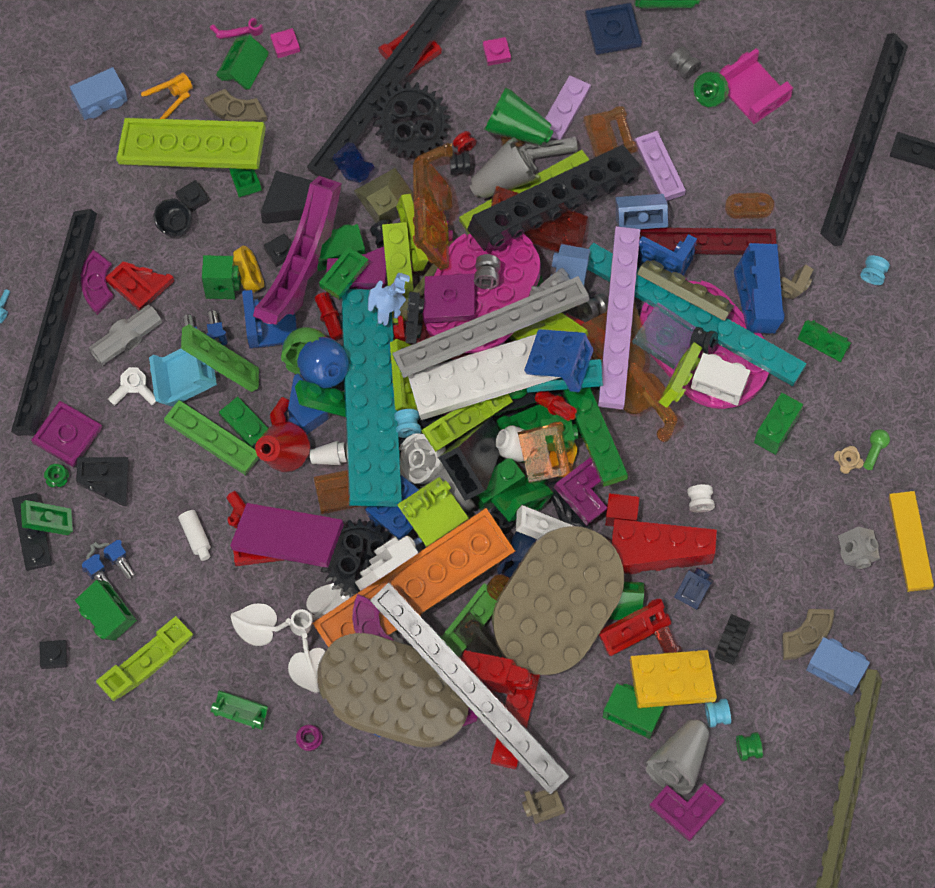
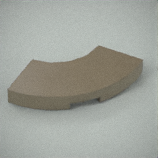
(235, 109)
(809, 635)

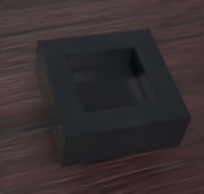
(192, 196)
(278, 249)
(53, 654)

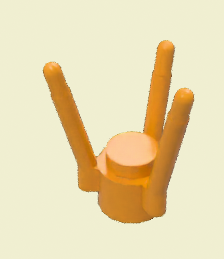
(177, 86)

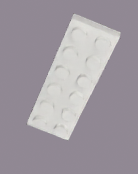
(474, 378)

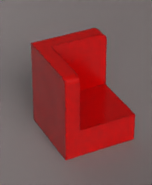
(622, 508)

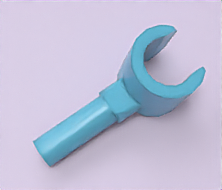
(3, 313)

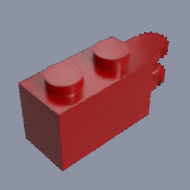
(498, 673)

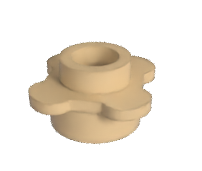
(849, 452)

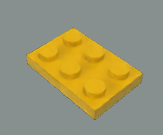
(672, 679)

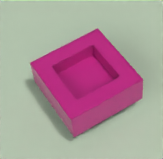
(285, 43)
(496, 51)

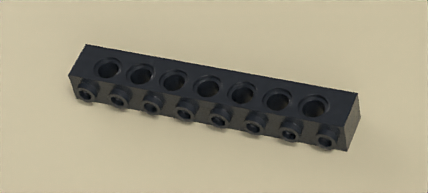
(553, 198)

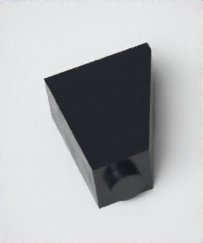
(285, 198)

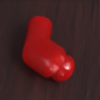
(278, 413)
(238, 508)

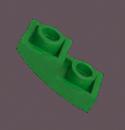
(245, 181)

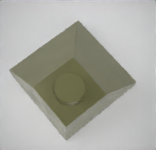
(382, 195)

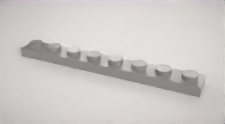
(490, 326)

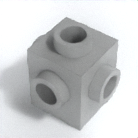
(859, 547)

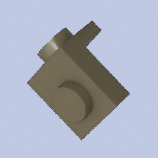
(799, 282)
(542, 805)

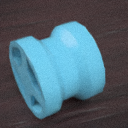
(875, 270)
(407, 422)
(718, 713)

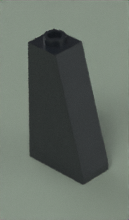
(472, 459)

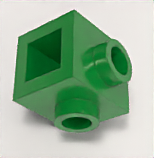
(569, 434)

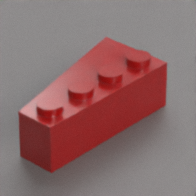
(661, 546)

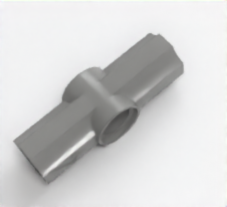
(125, 335)

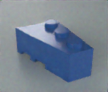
(760, 288)

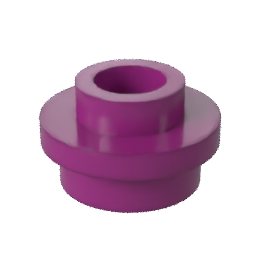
(309, 730)

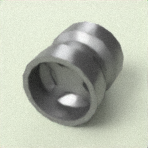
(684, 63)
(486, 274)
(594, 307)

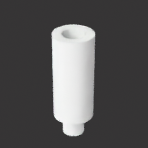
(195, 534)

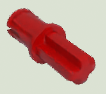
(329, 315)
(556, 405)

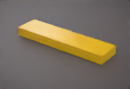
(911, 541)

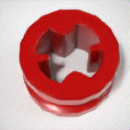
(464, 142)

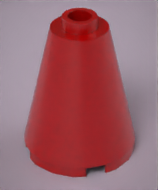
(283, 447)

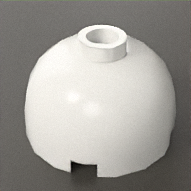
(419, 460)

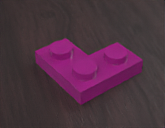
(578, 492)
(687, 816)

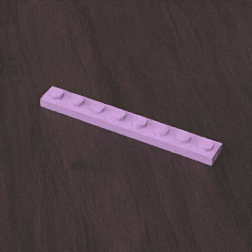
(619, 317)

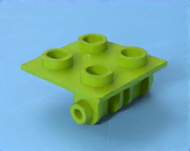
(433, 511)

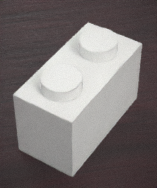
(720, 378)

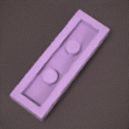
(567, 106)
(659, 166)

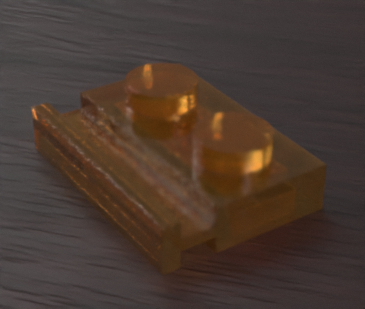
(333, 491)

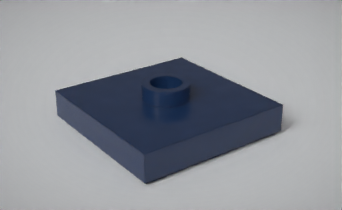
(613, 28)

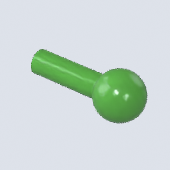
(879, 439)

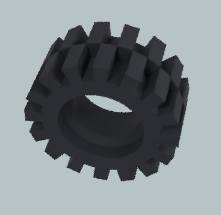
(732, 639)

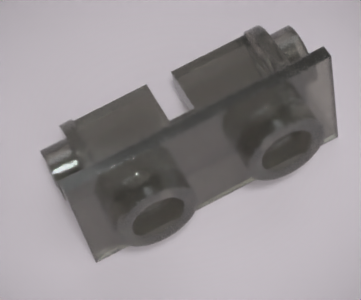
(476, 637)

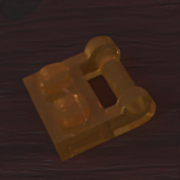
(601, 132)
(536, 453)

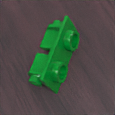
(818, 338)
(239, 710)

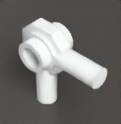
(132, 381)

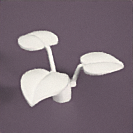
(258, 621)

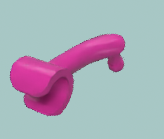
(239, 31)

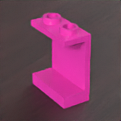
(754, 88)

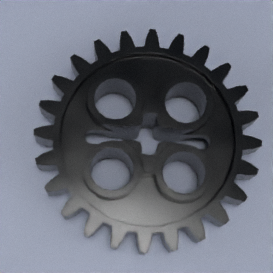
(408, 100)
(349, 556)

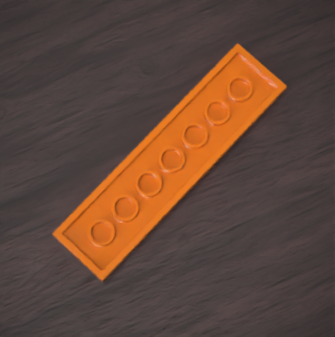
(430, 573)

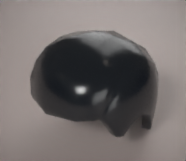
(173, 217)

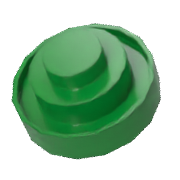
(711, 89)

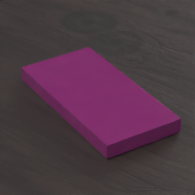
(287, 535)

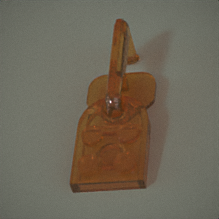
(431, 198)
(642, 388)

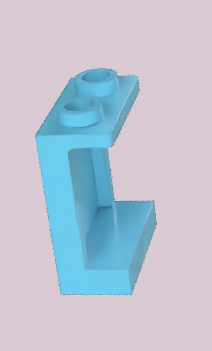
(179, 377)

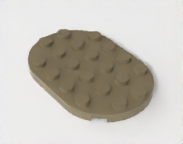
(558, 600)
(389, 691)

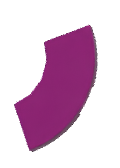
(94, 282)
(366, 618)

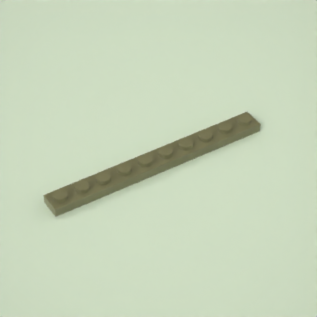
(849, 783)

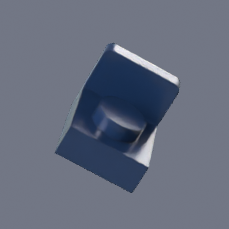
(694, 587)

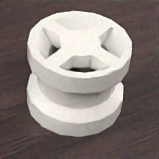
(701, 498)

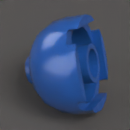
(323, 362)

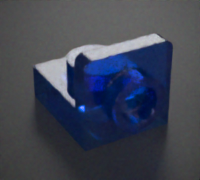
(352, 163)

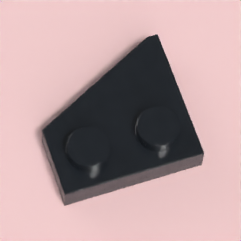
(105, 477)

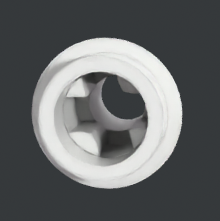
(329, 454)

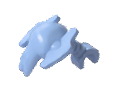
(388, 298)

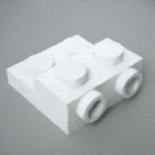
(387, 559)

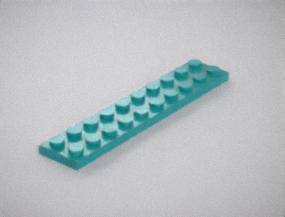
(369, 405)

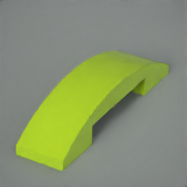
(462, 420)
(146, 660)

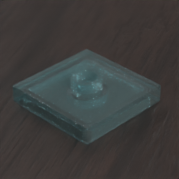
(664, 335)

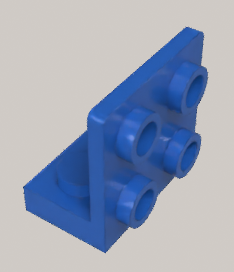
(672, 261)
(263, 334)
(560, 355)
(392, 517)

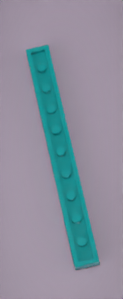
(730, 334)

